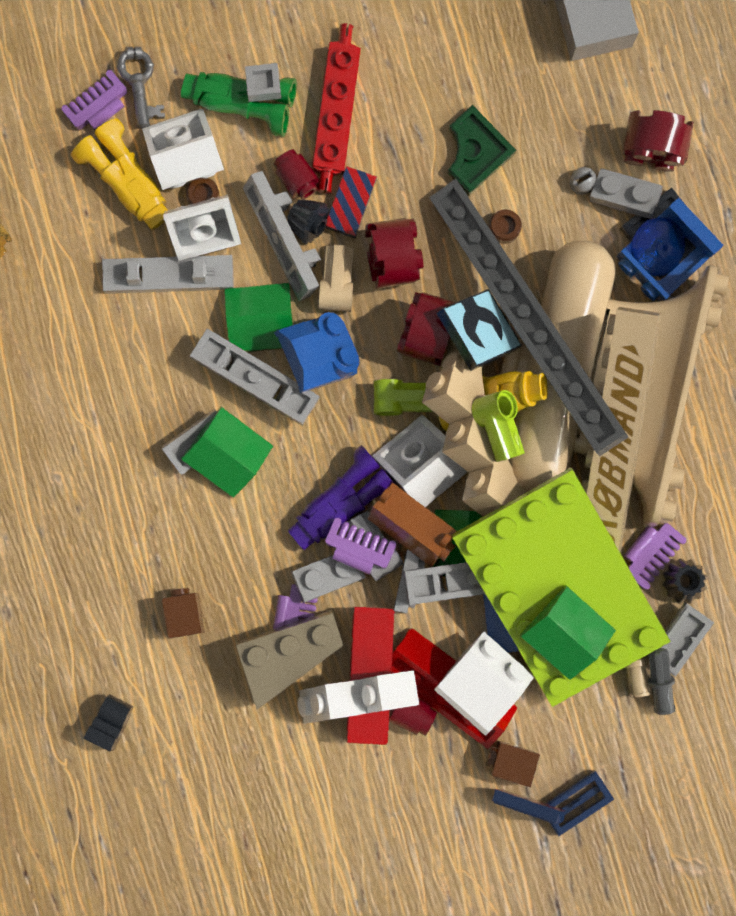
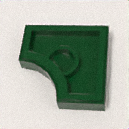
(479, 150)

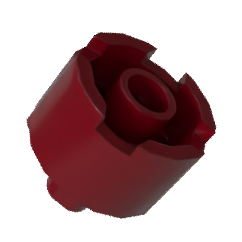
(657, 140)
(393, 253)
(424, 333)

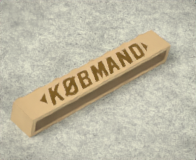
(625, 393)

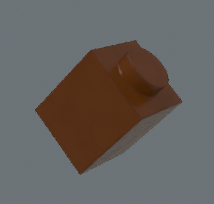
(183, 613)
(512, 763)

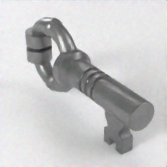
(137, 81)

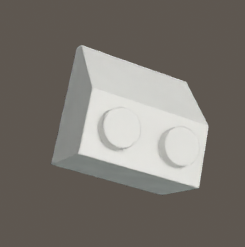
(182, 149)
(202, 227)
(417, 461)
(484, 683)

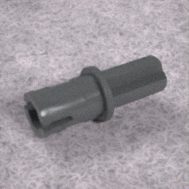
(661, 682)

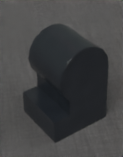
(109, 723)

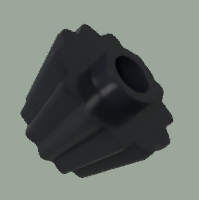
(308, 219)
(695, 575)

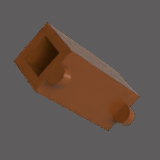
(412, 525)

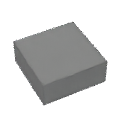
(263, 82)

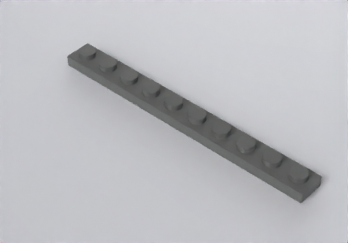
(529, 319)

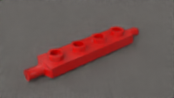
(335, 108)

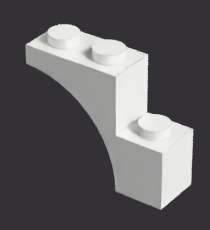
(358, 697)

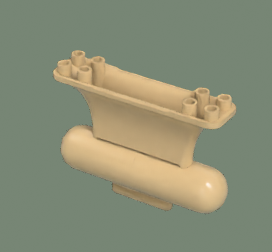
(577, 304)

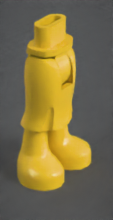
(125, 175)
(524, 386)

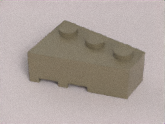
(286, 653)

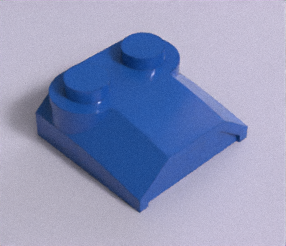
(319, 351)

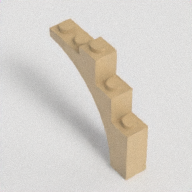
(451, 397)

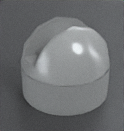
(586, 186)

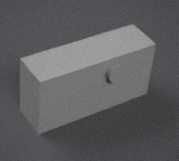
(596, 26)

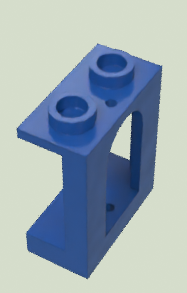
(696, 232)

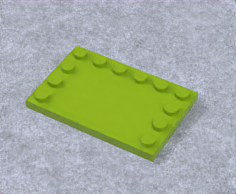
(538, 547)

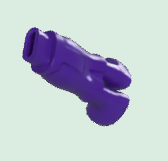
(340, 500)

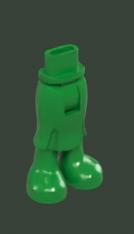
(229, 95)

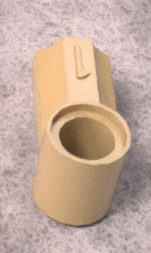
(336, 287)

